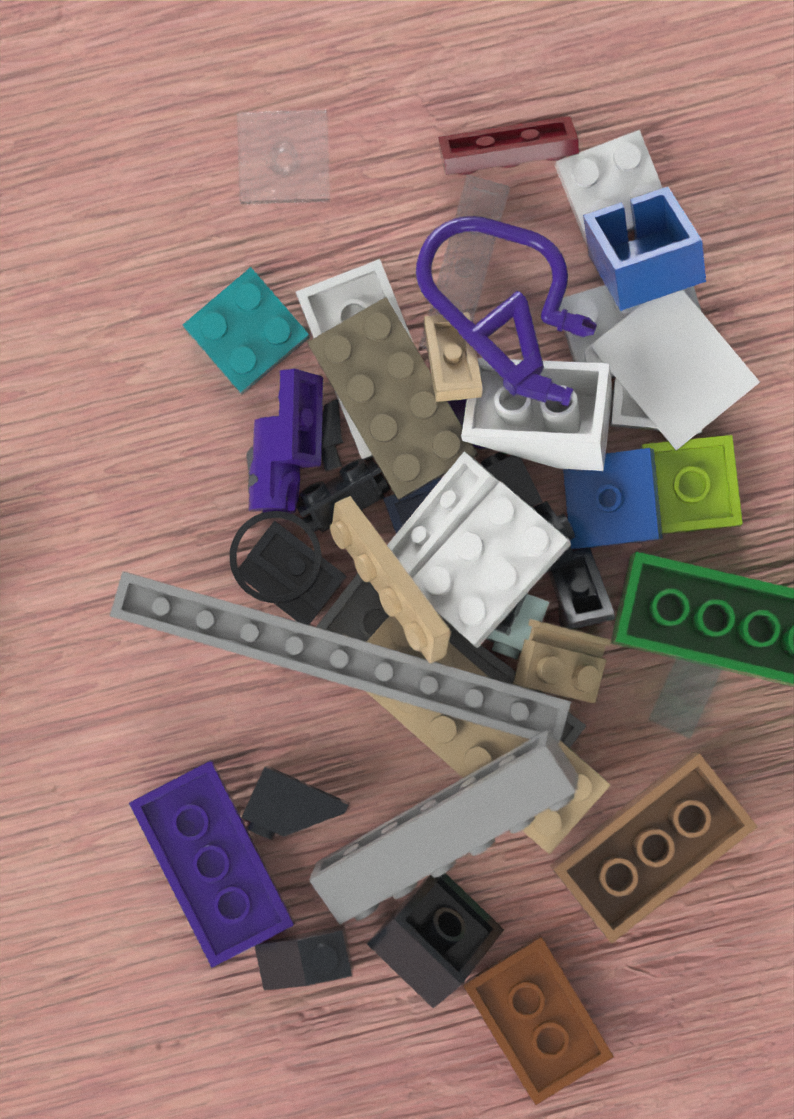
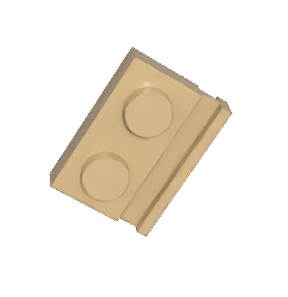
(562, 661)

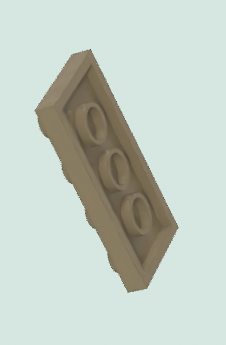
(391, 398)

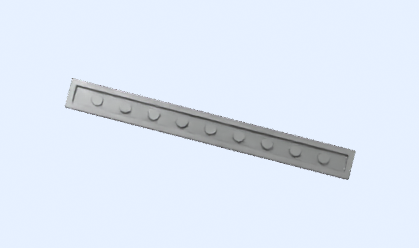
(338, 658)

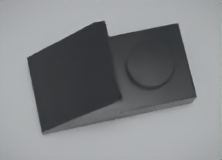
(581, 592)

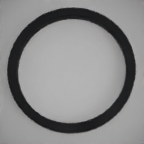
(233, 556)

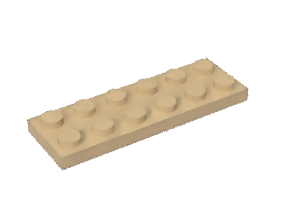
(471, 746)

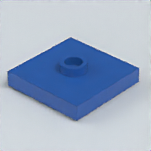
(614, 503)

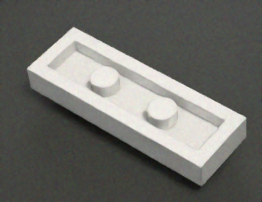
(441, 513)

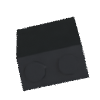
(436, 938)

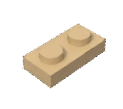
(451, 361)

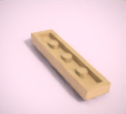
(395, 587)

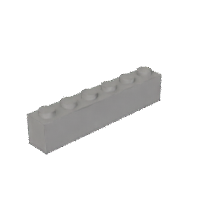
(445, 828)

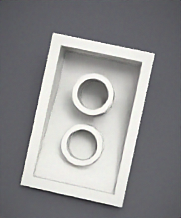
(544, 431)

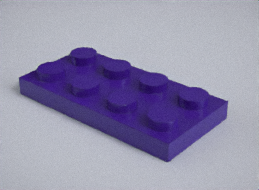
(211, 863)

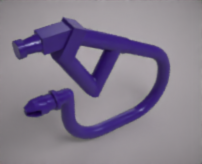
(524, 377)

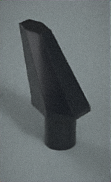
(331, 436)

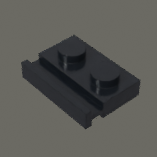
(282, 565)

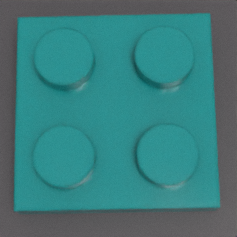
(246, 330)

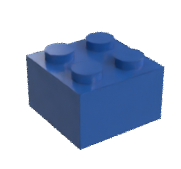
(661, 258)

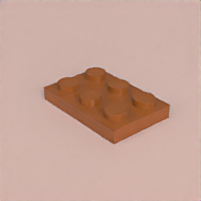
(538, 1020)

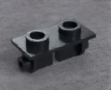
(355, 480)

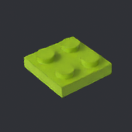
(697, 485)

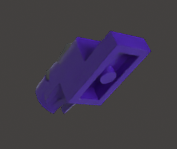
(286, 443)

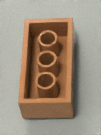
(653, 846)

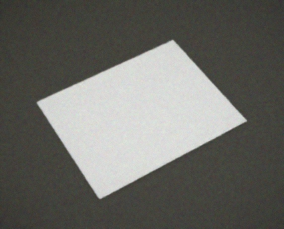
(674, 365)

